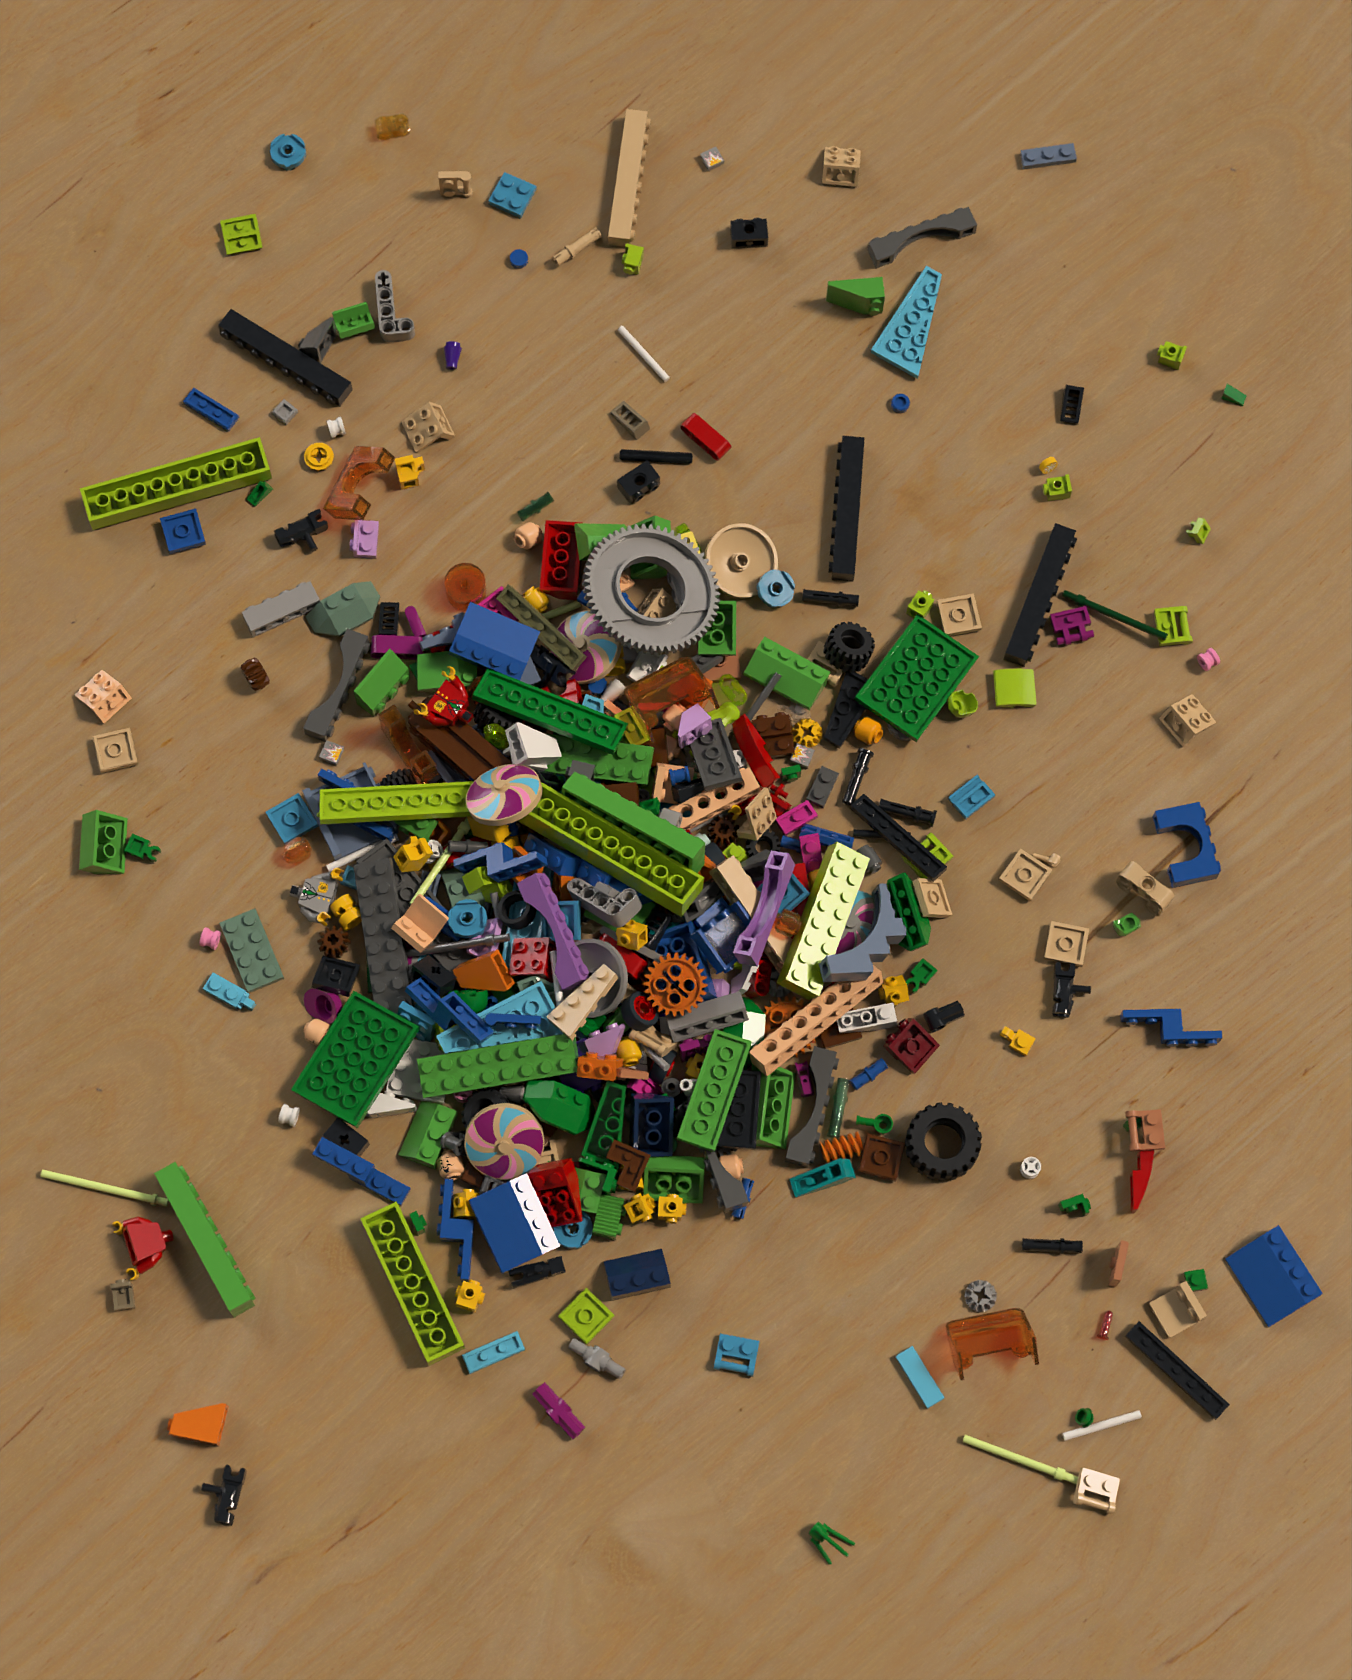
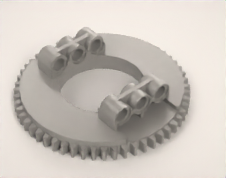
(687, 574)

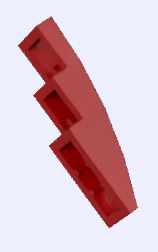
(754, 752)
(1140, 1178)

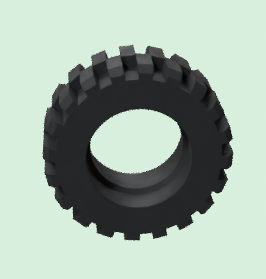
(957, 1120)

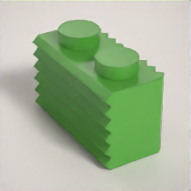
(608, 1217)

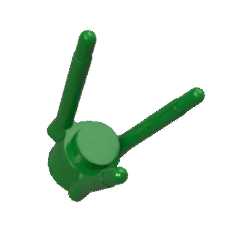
(820, 1533)

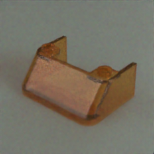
(666, 688)
(989, 1335)

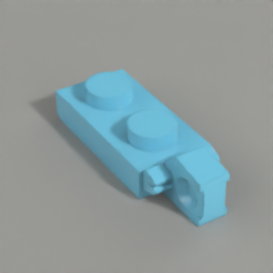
(228, 992)

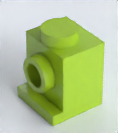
(632, 258)
(1171, 354)
(1054, 493)
(921, 609)
(738, 852)

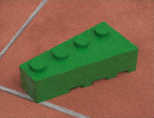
(606, 1123)

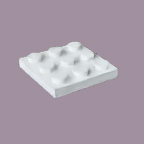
(405, 1077)

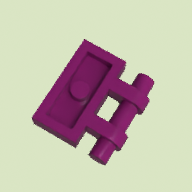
(1069, 620)
(691, 1047)

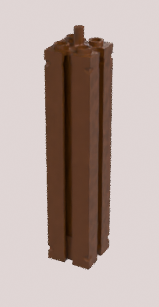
(459, 748)

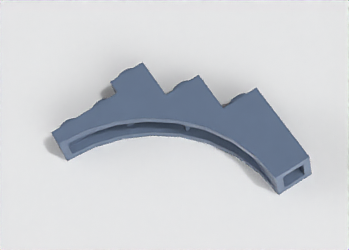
(447, 637)
(884, 930)

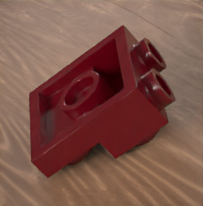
(911, 1044)

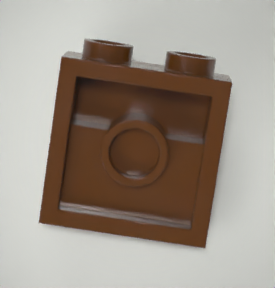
(776, 733)

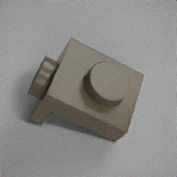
(123, 1295)

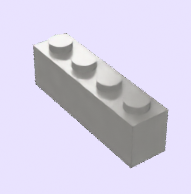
(280, 609)
(708, 1016)

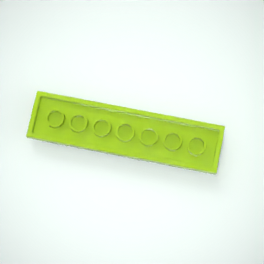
(394, 802)

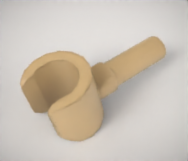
(1053, 861)

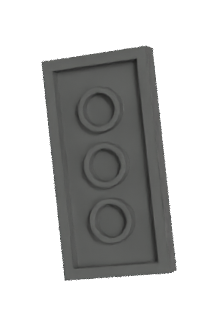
(715, 758)

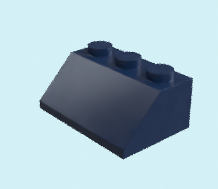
(652, 1123)
(637, 1274)

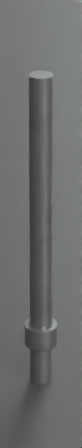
(488, 940)

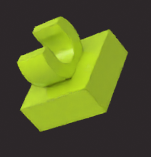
(1200, 530)

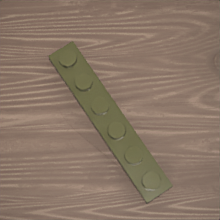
(548, 633)

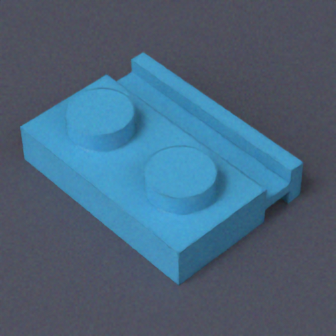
(971, 797)

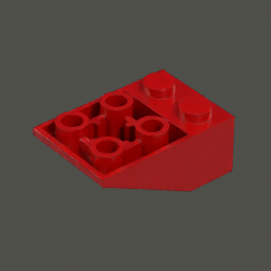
(558, 1191)

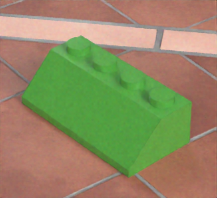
(800, 680)
(774, 1108)

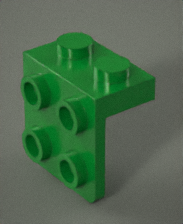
(610, 1184)

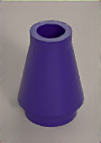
(452, 353)

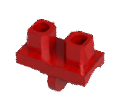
(781, 805)

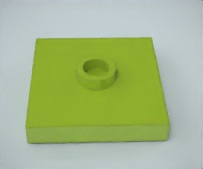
(586, 1316)

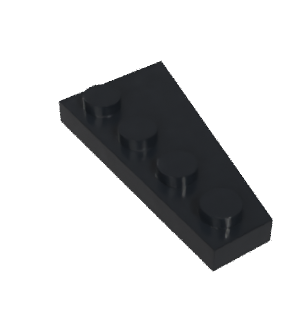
(846, 710)

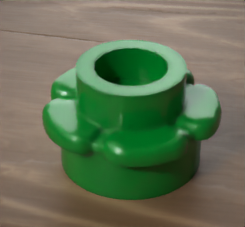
(1084, 1417)

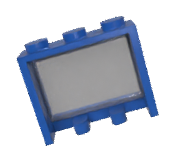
(720, 936)

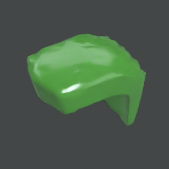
(1126, 924)

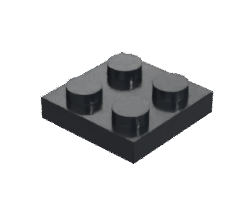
(335, 976)

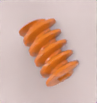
(841, 1147)

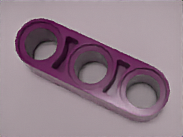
(403, 646)

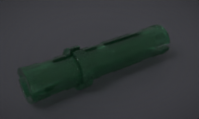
(840, 1099)

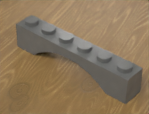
(955, 225)
(321, 720)
(711, 892)
(802, 1144)
(729, 1189)

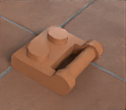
(1151, 1128)

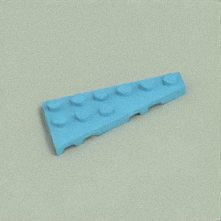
(530, 1001)

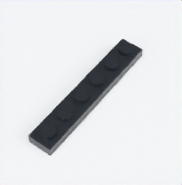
(898, 837)
(1177, 1370)

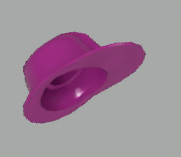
(322, 1005)

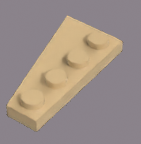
(576, 1007)

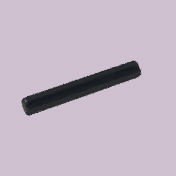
(656, 456)

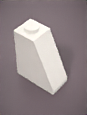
(531, 746)

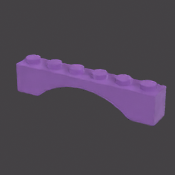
(754, 938)
(569, 965)

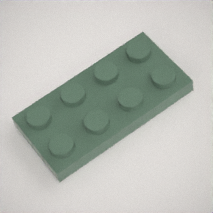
(251, 950)

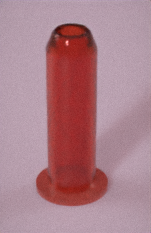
(1105, 1325)

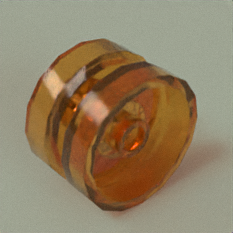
(464, 585)

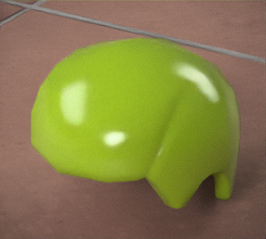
(962, 704)

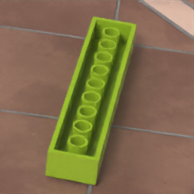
(175, 483)
(614, 851)

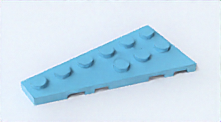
(907, 332)

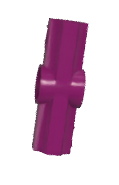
(558, 1410)

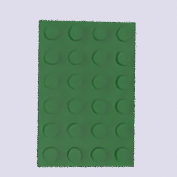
(916, 678)
(355, 1059)

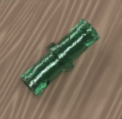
(535, 506)

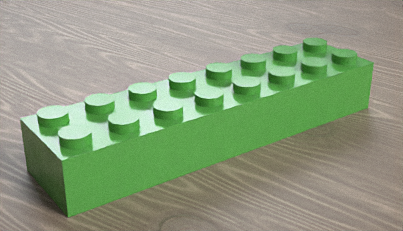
(637, 821)
(497, 1065)
(204, 1239)

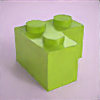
(478, 881)

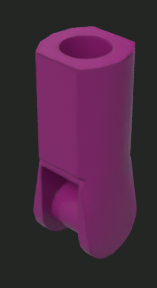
(415, 622)
(804, 1081)

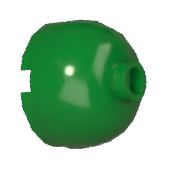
(475, 998)

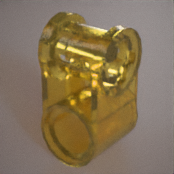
(390, 127)

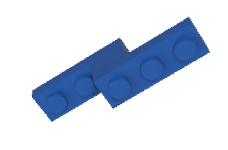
(381, 831)
(500, 862)
(565, 862)
(449, 1011)
(1171, 1027)
(361, 1171)
(456, 1230)

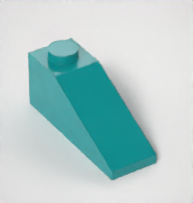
(823, 1177)

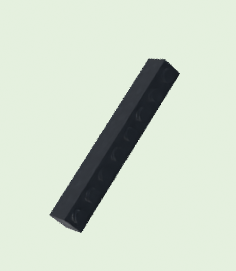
(285, 357)
(848, 507)
(1039, 595)

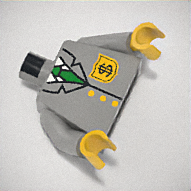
(318, 895)

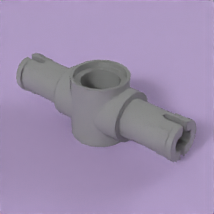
(597, 1358)

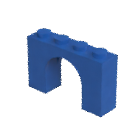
(1192, 820)

